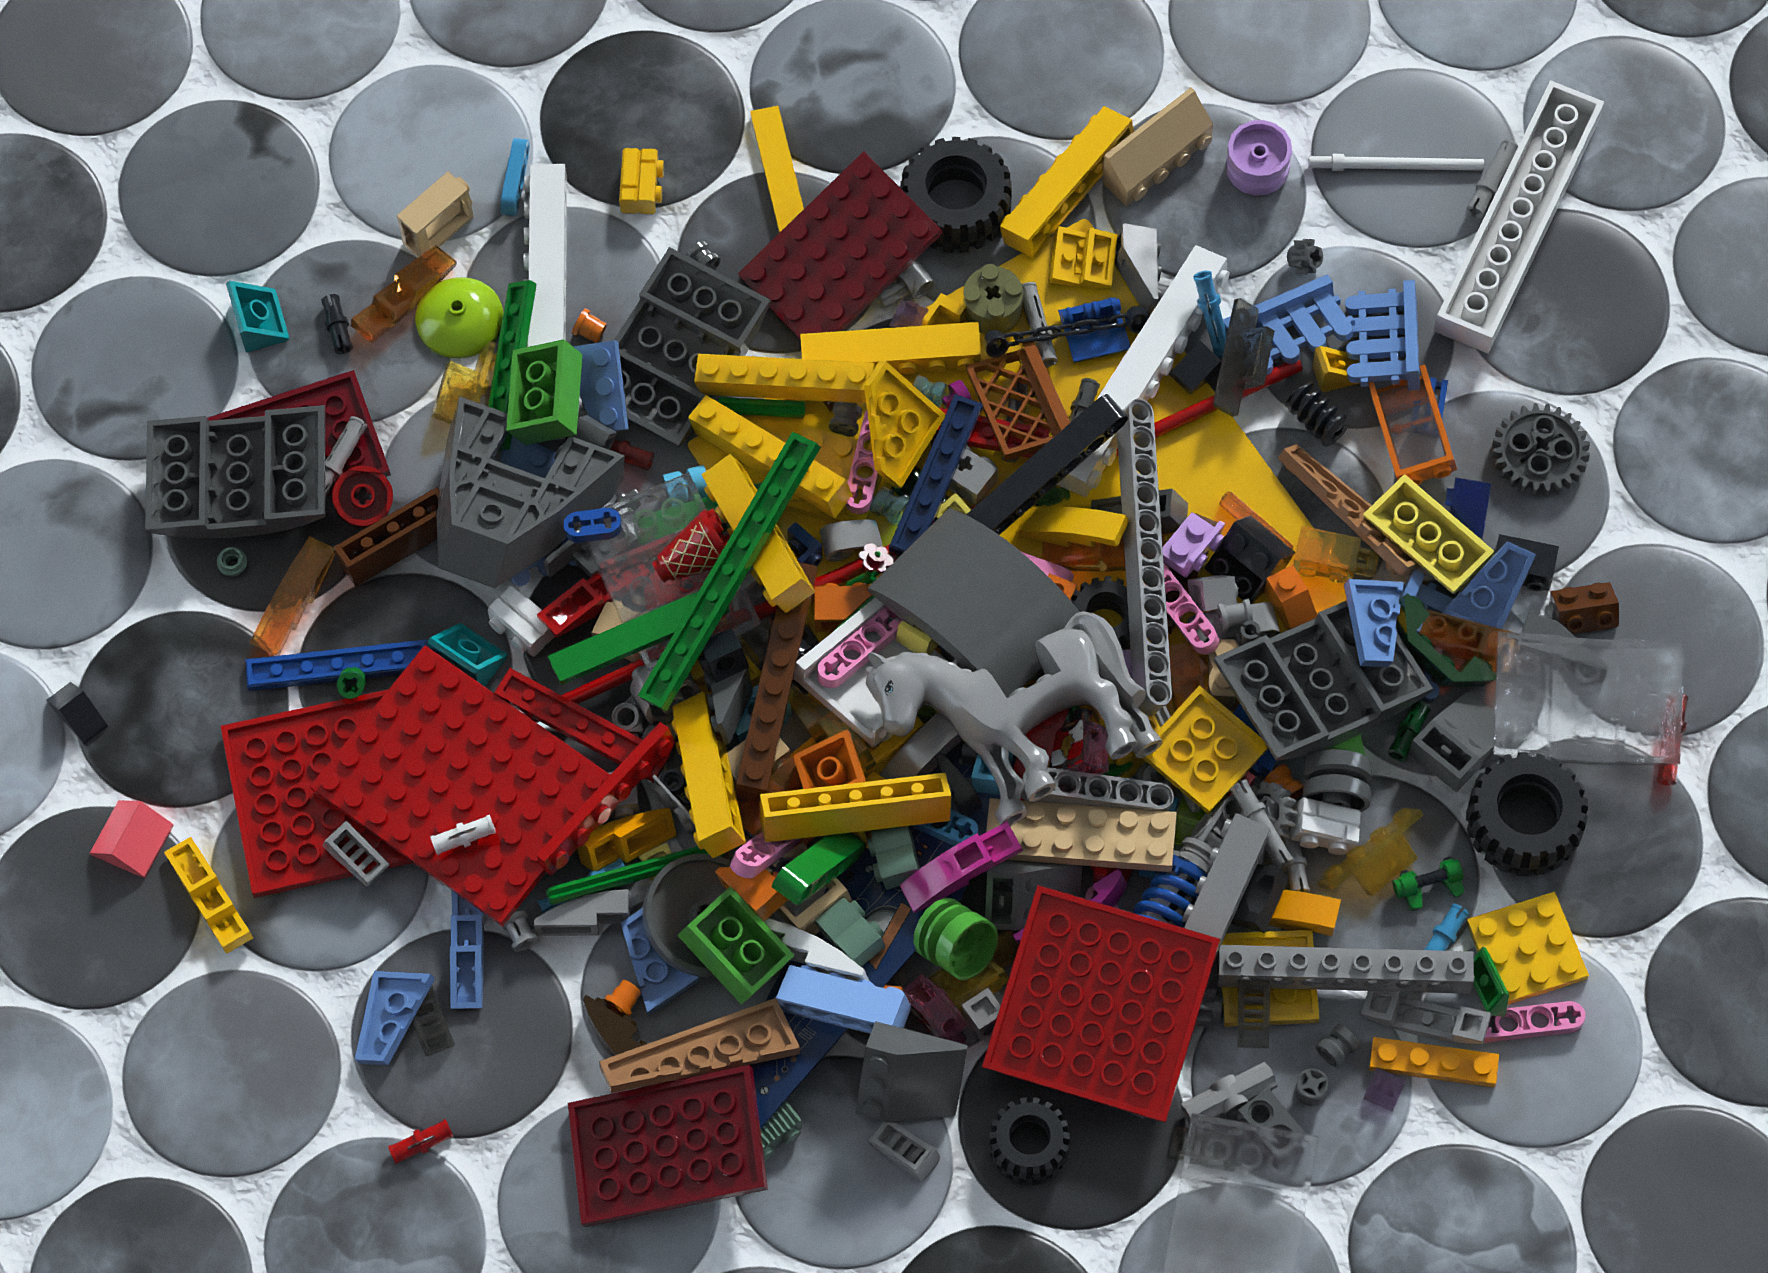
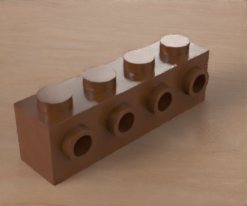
(390, 539)

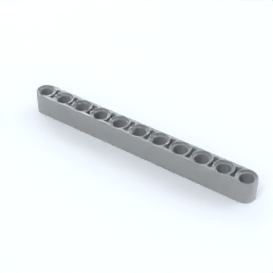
(1138, 568)

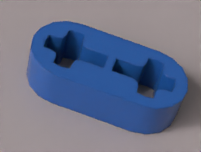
(592, 525)

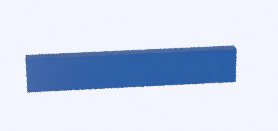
(327, 665)

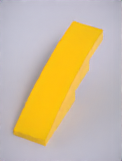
(1072, 524)
(208, 895)

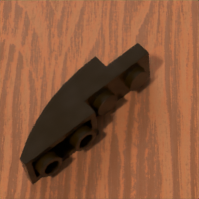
(614, 1031)

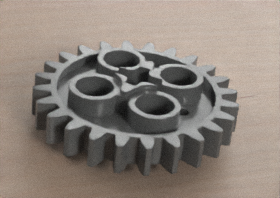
(1523, 430)

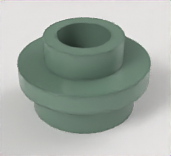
(229, 554)

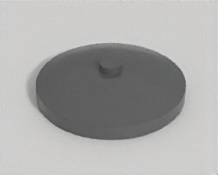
(674, 901)

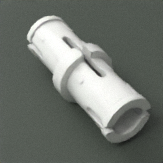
(463, 834)

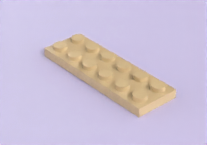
(1093, 835)

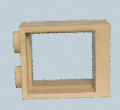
(435, 214)
(805, 920)

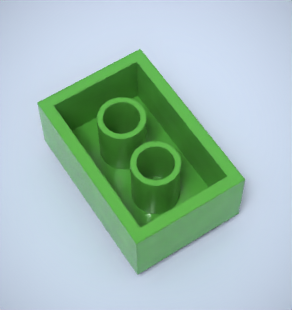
(544, 392)
(735, 945)

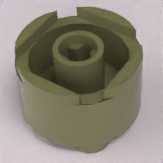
(993, 299)

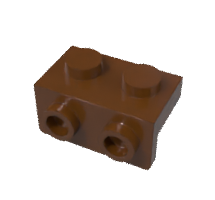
(1586, 607)

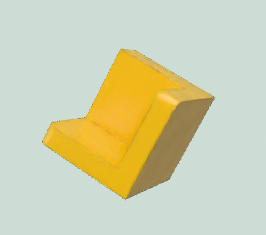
(945, 312)

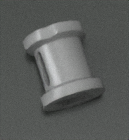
(526, 938)

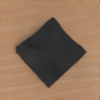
(1260, 898)

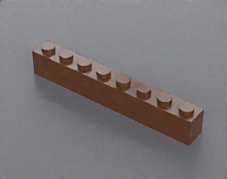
(773, 697)

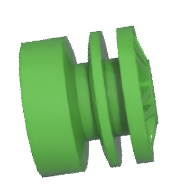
(955, 938)

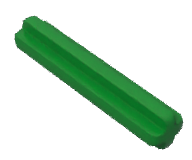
(764, 407)

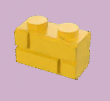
(640, 180)

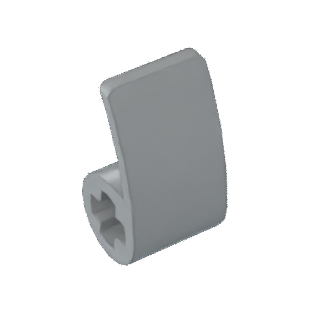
(844, 536)

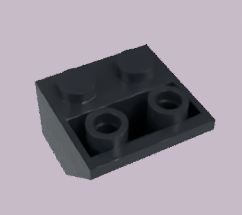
(1251, 556)

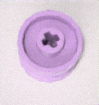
(1258, 157)

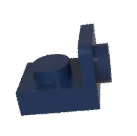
(804, 545)

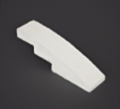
(816, 952)

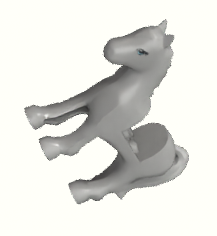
(1081, 669)

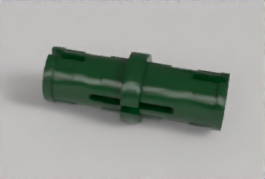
(1408, 730)

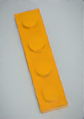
(1434, 1062)

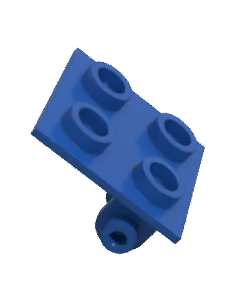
(1101, 341)

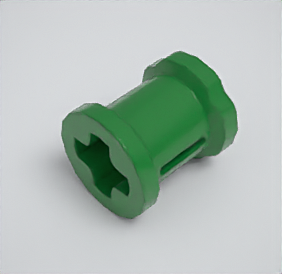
(352, 691)

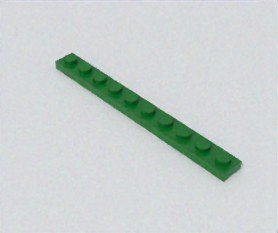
(729, 571)

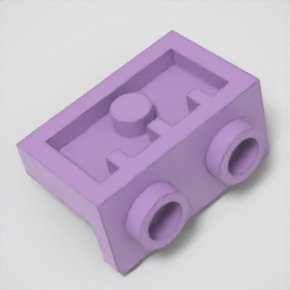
(1190, 544)

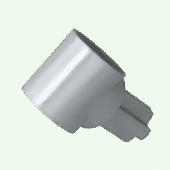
(911, 283)
(639, 722)

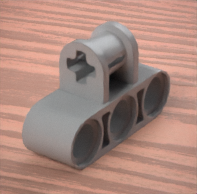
(1229, 619)

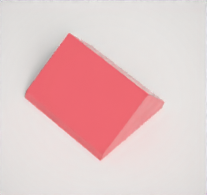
(132, 837)

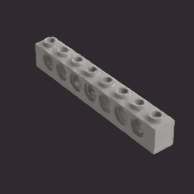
(1347, 968)

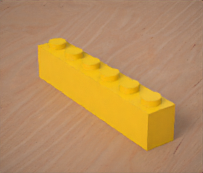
(1064, 183)
(904, 348)
(782, 378)
(760, 450)
(775, 564)
(707, 777)
(855, 807)

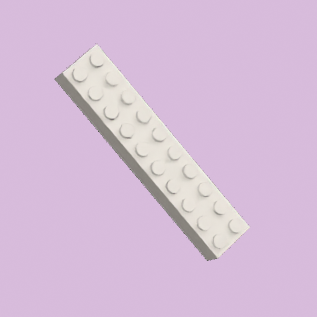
(1518, 217)

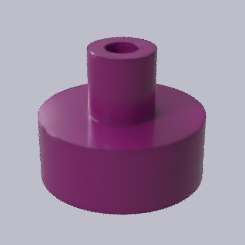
(956, 388)

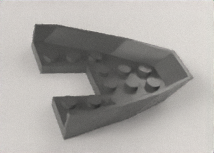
(504, 518)

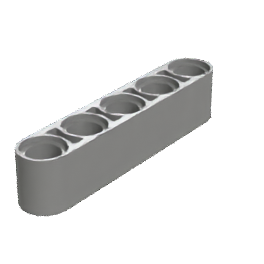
(1109, 786)

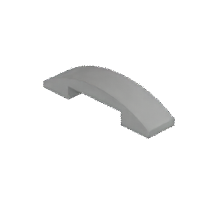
(1426, 1019)

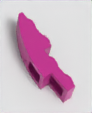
(958, 865)

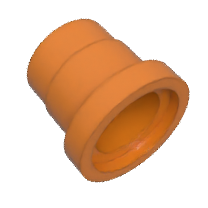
(589, 326)
(623, 998)

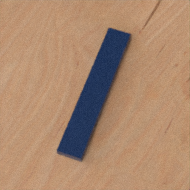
(937, 472)

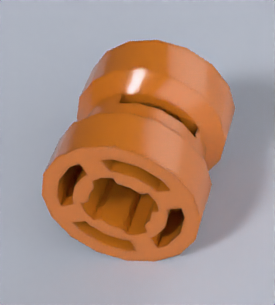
(1282, 776)

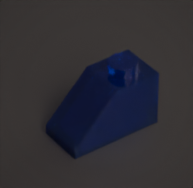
(1469, 503)

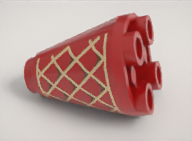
(693, 549)

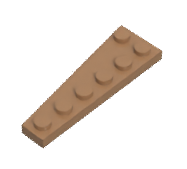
(1346, 505)
(722, 1044)

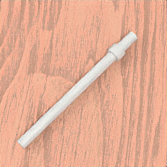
(1338, 162)

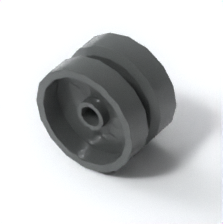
(1338, 778)

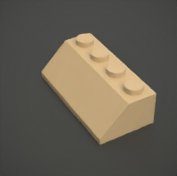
(1157, 148)

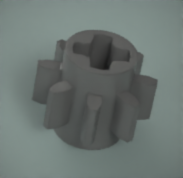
(1304, 256)
(1210, 1008)

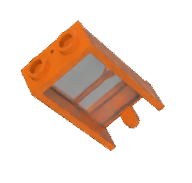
(1414, 430)

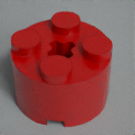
(350, 483)

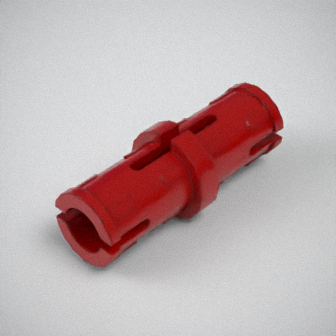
(401, 1151)

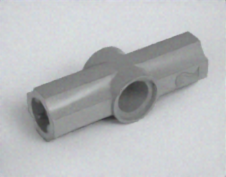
(1230, 1093)

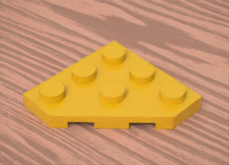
(899, 423)

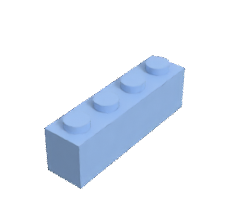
(841, 1000)

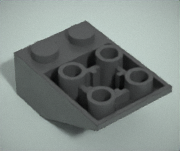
(1457, 741)
(1014, 884)

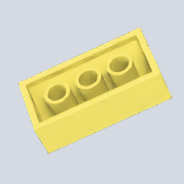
(1429, 534)

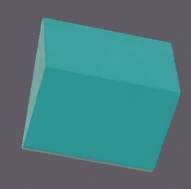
(257, 315)
(468, 652)

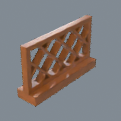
(1041, 387)

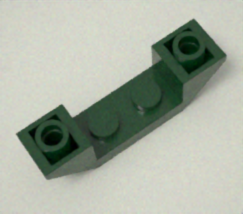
(1440, 667)

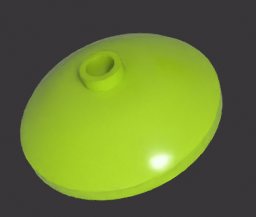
(462, 331)

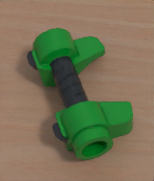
(1410, 885)

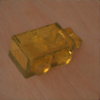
(1332, 556)

